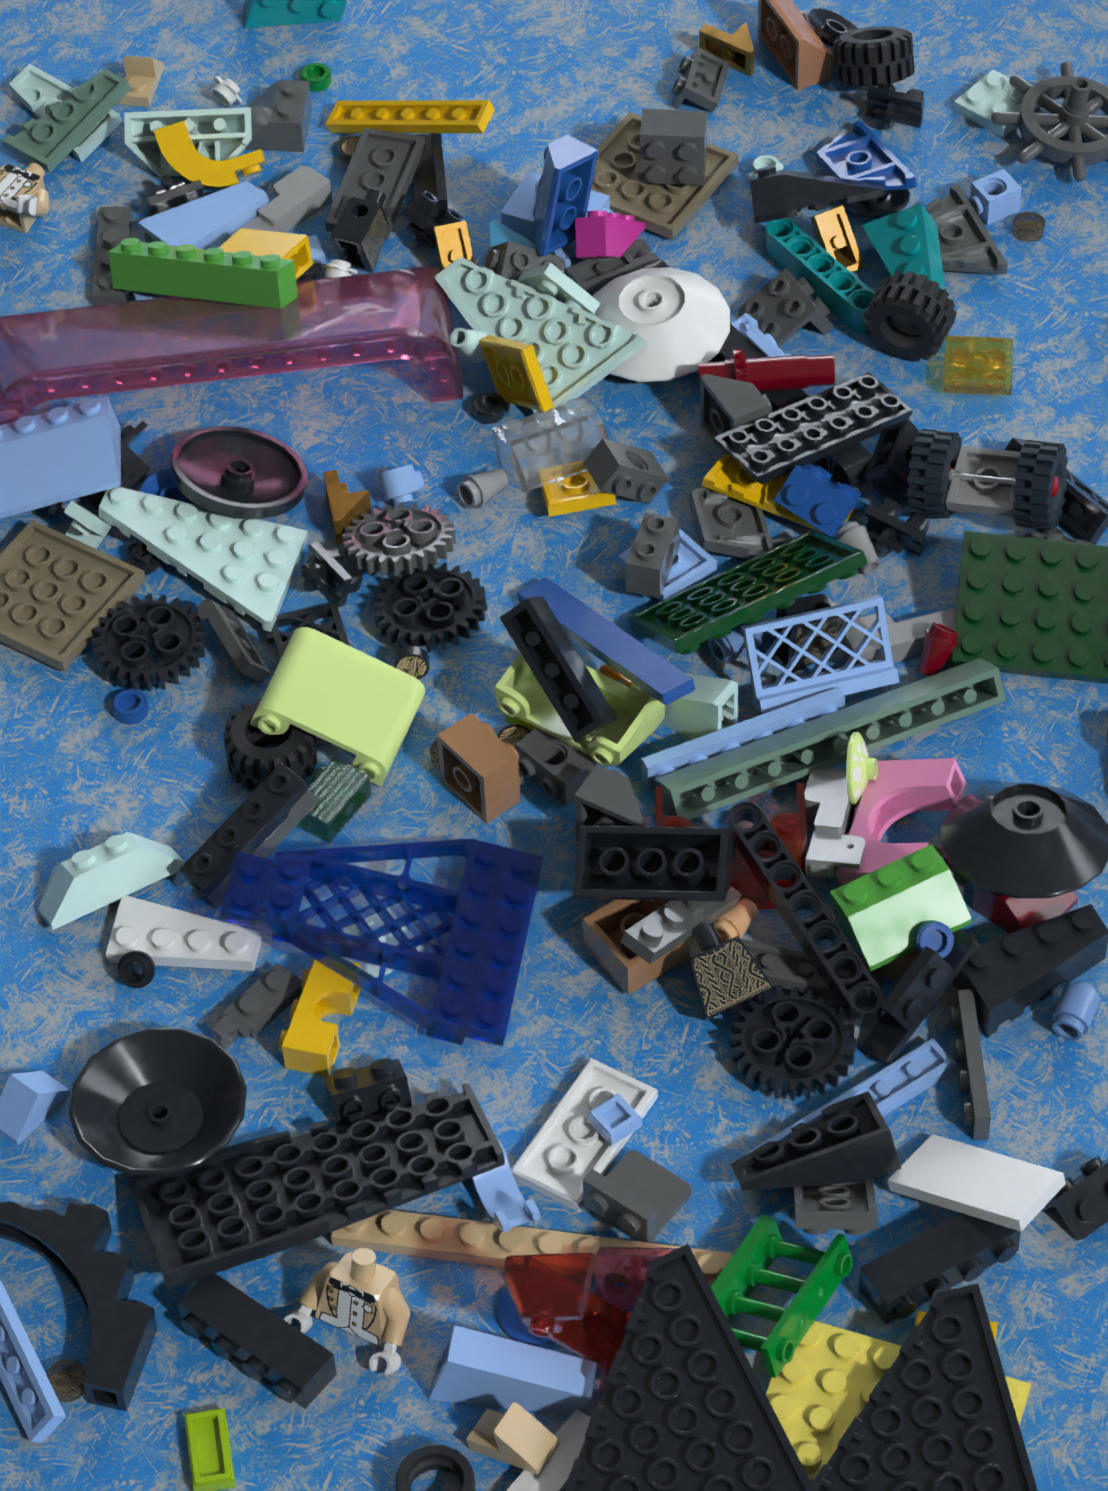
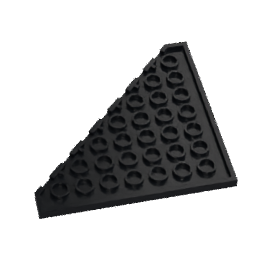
(683, 1401)
(937, 1413)

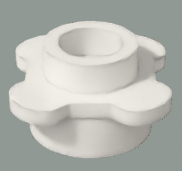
(226, 91)
(338, 268)

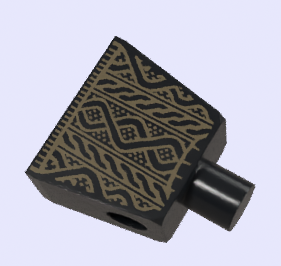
(361, 231)
(800, 631)
(725, 973)

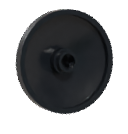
(238, 472)

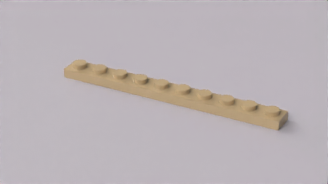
(485, 1243)

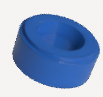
(130, 706)
(935, 936)

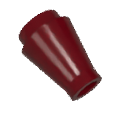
(937, 648)

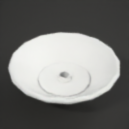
(674, 313)

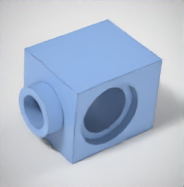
(995, 197)

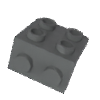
(512, 259)
(786, 307)
(636, 1195)

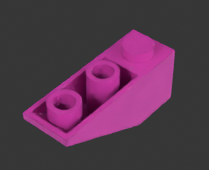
(605, 234)

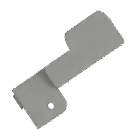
(295, 200)
(904, 636)
(830, 812)

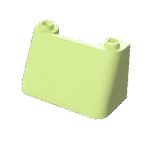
(341, 700)
(636, 710)

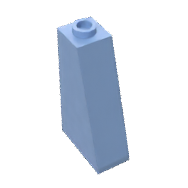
(205, 220)
(501, 1371)

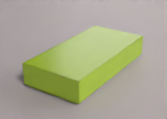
(209, 1450)

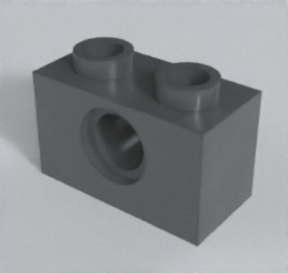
(625, 471)
(652, 555)
(553, 765)

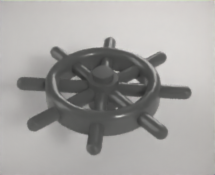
(1069, 120)

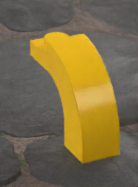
(182, 155)

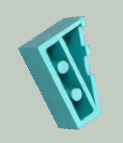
(290, 12)
(908, 243)

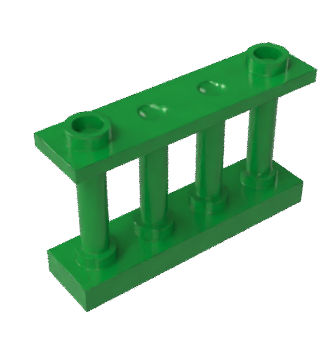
(750, 1269)

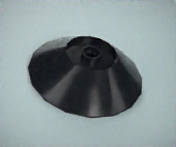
(1025, 840)
(150, 1077)

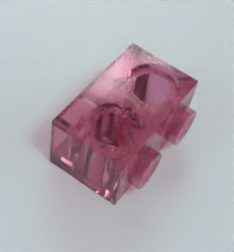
(632, 1263)

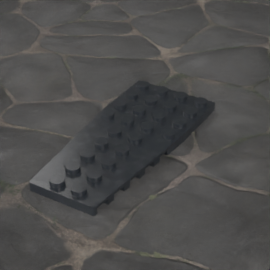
(298, 1188)

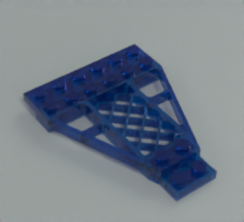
(484, 940)

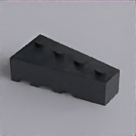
(1030, 964)

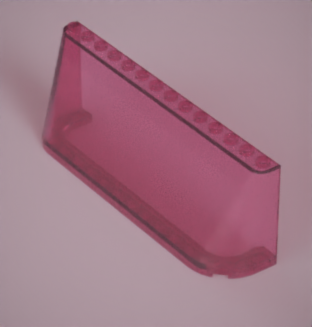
(206, 340)

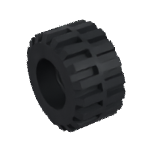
(874, 56)
(910, 316)
(254, 764)

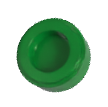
(318, 76)

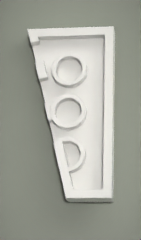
(180, 938)

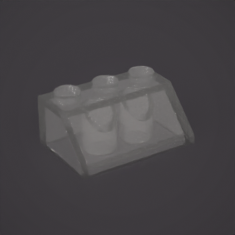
(548, 443)

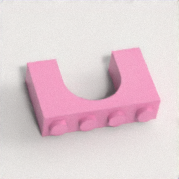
(900, 790)

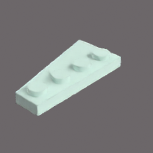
(40, 90)

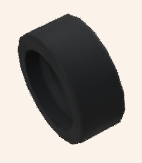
(435, 1458)

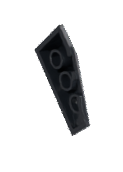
(785, 192)

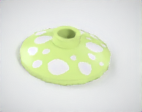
(858, 768)

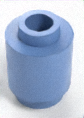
(733, 645)
(1075, 1010)

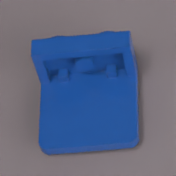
(818, 499)

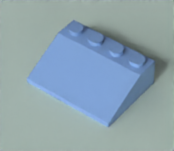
(59, 456)

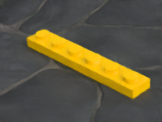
(410, 116)

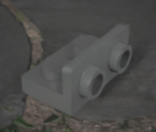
(700, 79)

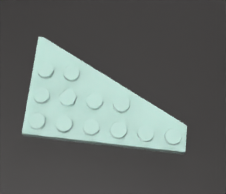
(568, 342)
(235, 558)

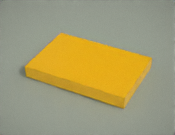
(516, 373)

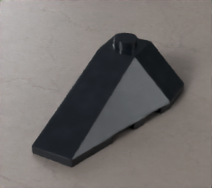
(839, 1148)

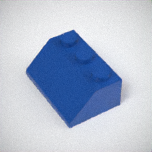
(563, 192)

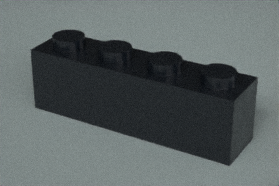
(558, 668)
(934, 1263)
(257, 1340)

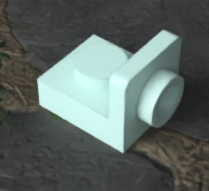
(86, 526)

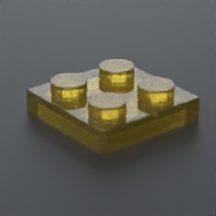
(978, 365)

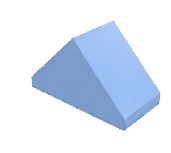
(28, 1102)

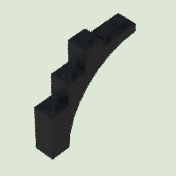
(120, 1329)

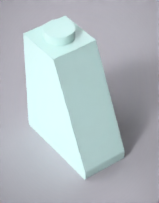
(704, 710)

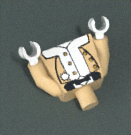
(22, 196)
(360, 1300)

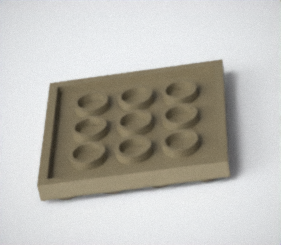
(661, 206)
(57, 592)

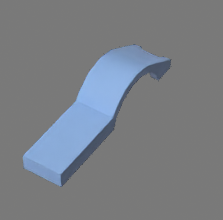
(502, 1198)

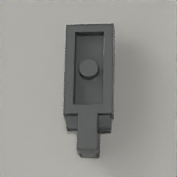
(257, 1006)

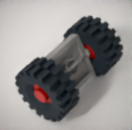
(986, 480)

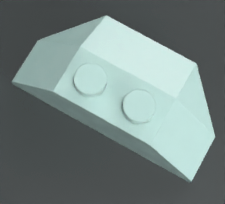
(214, 132)
(104, 875)

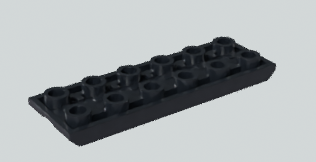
(813, 428)

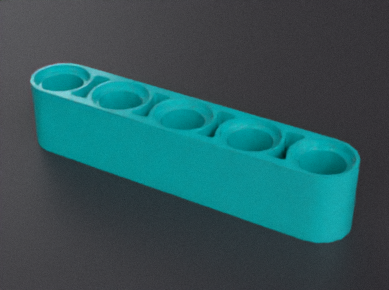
(832, 282)

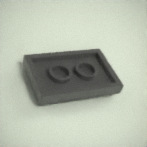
(836, 1207)

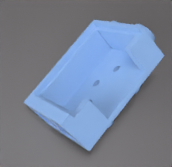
(519, 209)

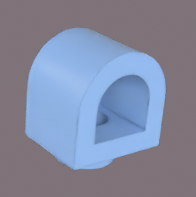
(401, 484)

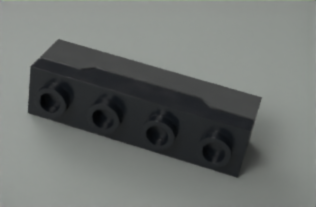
(251, 829)

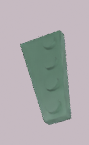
(68, 121)

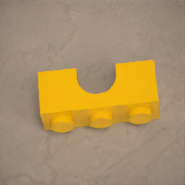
(309, 1042)

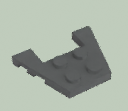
(730, 525)

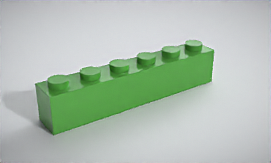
(203, 273)

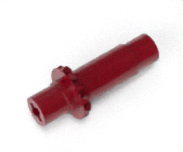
(774, 372)

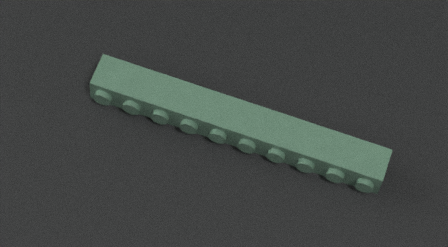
(826, 739)

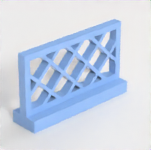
(849, 678)

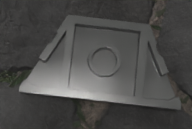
(963, 237)

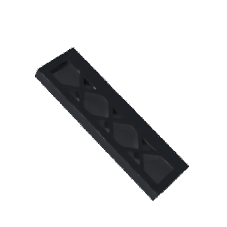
(431, 173)
(1083, 508)

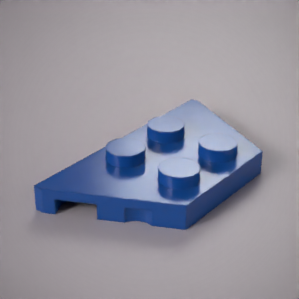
(864, 158)

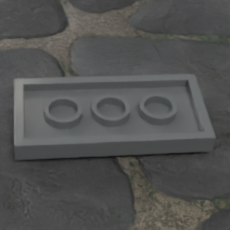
(382, 163)

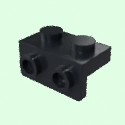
(367, 1089)
(1085, 1199)

